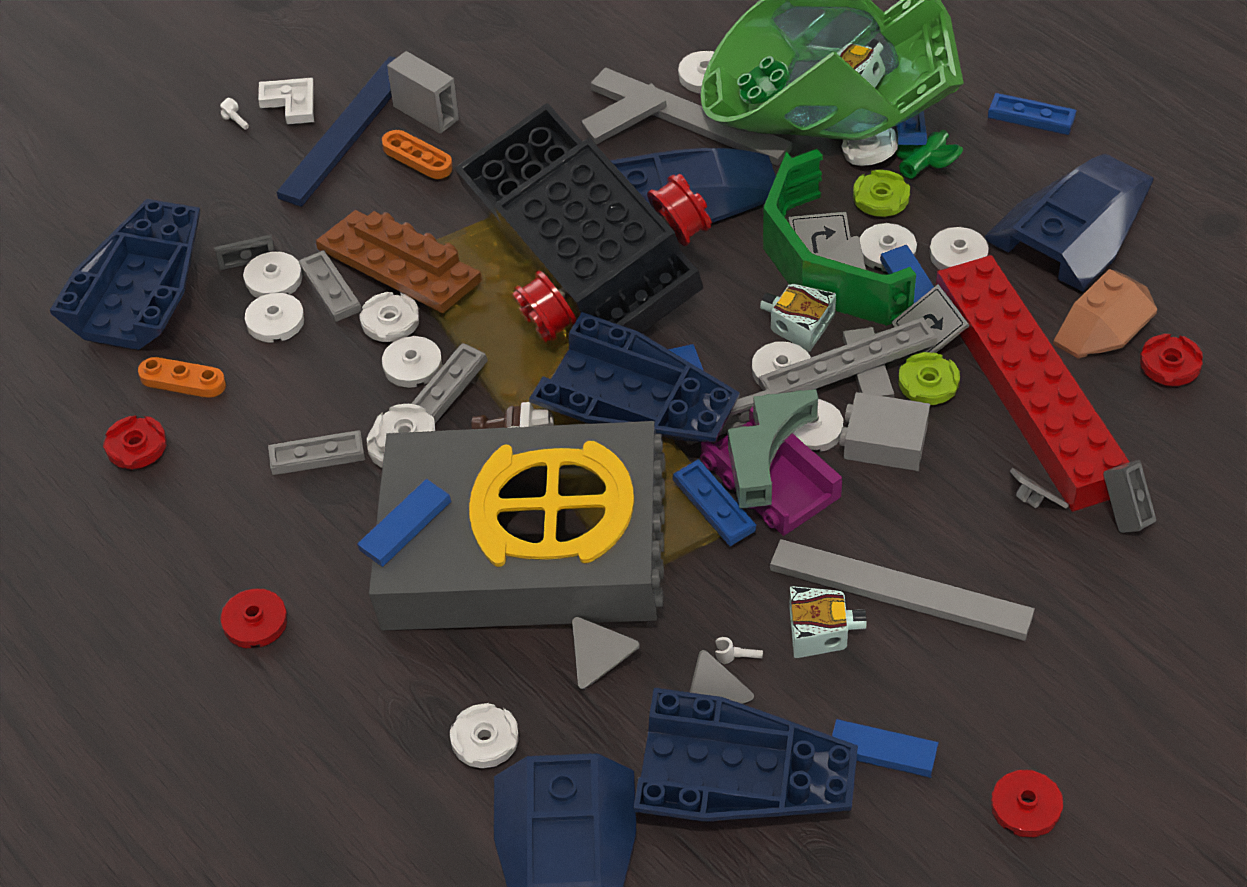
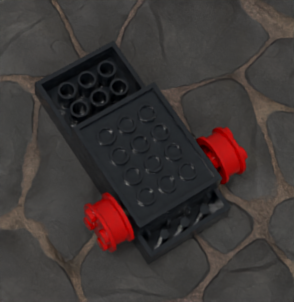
(585, 227)

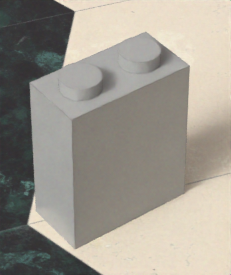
(423, 92)
(885, 431)

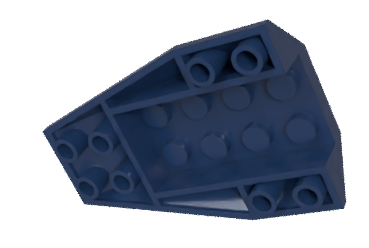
(724, 177)
(1078, 218)
(132, 278)
(627, 377)
(736, 762)
(565, 821)

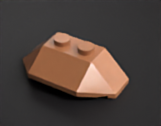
(1106, 316)

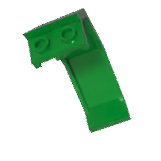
(857, 290)

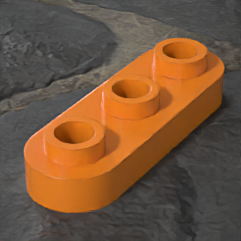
(417, 154)
(182, 377)

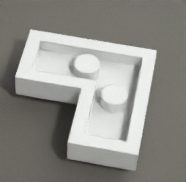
(294, 94)

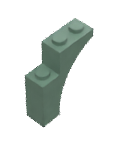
(754, 447)

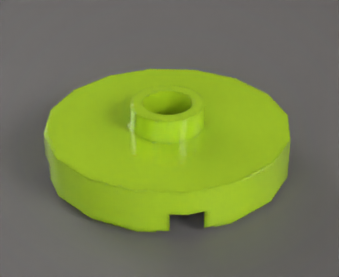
(881, 193)
(929, 378)

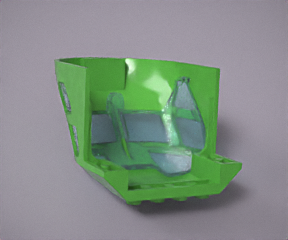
(822, 89)

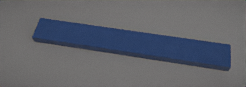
(338, 139)

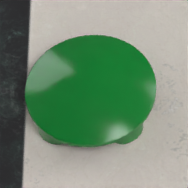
(763, 81)

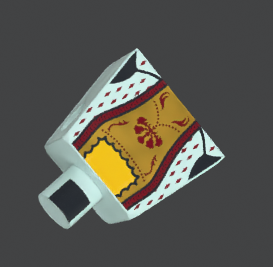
(865, 60)
(800, 313)
(821, 621)

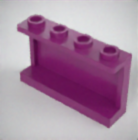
(798, 476)

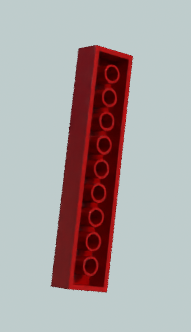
(1033, 382)

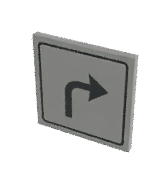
(821, 231)
(940, 316)

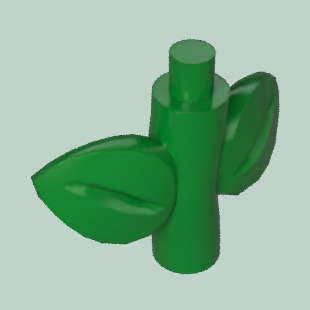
(934, 153)

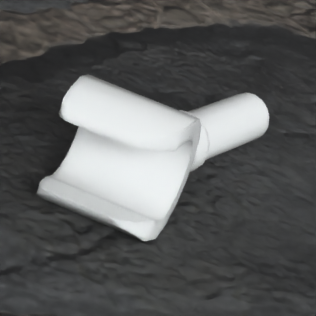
(229, 110)
(731, 652)

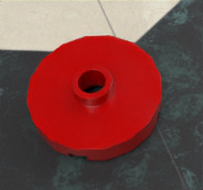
(1171, 360)
(134, 442)
(250, 630)
(1023, 817)

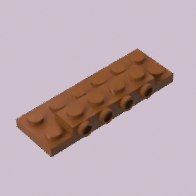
(401, 258)

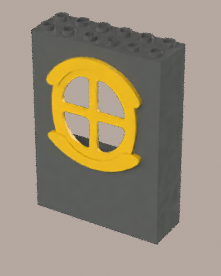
(478, 575)

